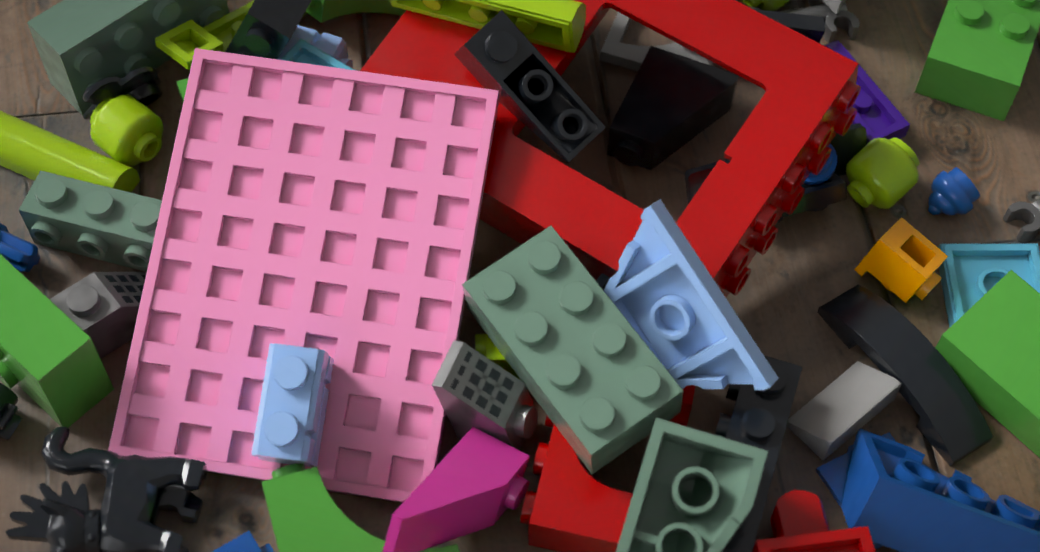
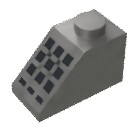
(104, 307)
(484, 397)

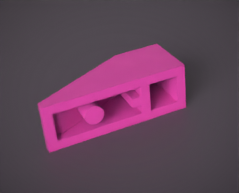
(460, 494)

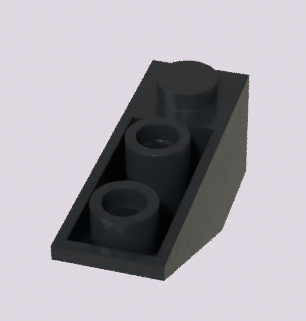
(529, 87)

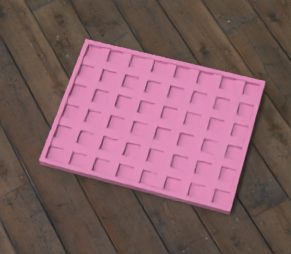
(315, 220)

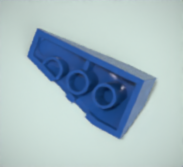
(926, 511)

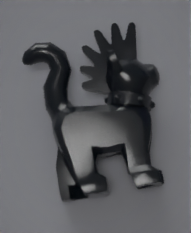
(130, 506)

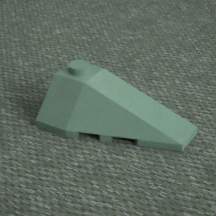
(690, 491)

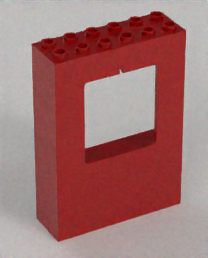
(738, 204)

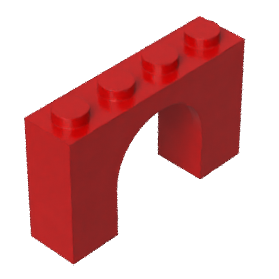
(572, 507)

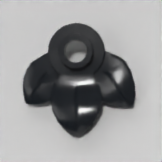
(139, 83)

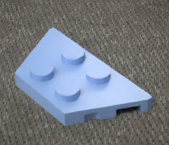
(682, 310)

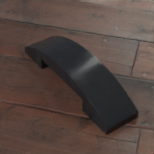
(928, 382)

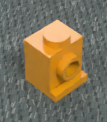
(904, 262)

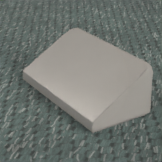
(843, 408)

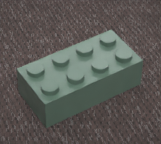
(109, 38)
(572, 348)

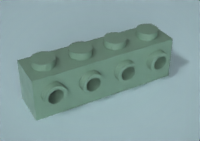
(91, 220)

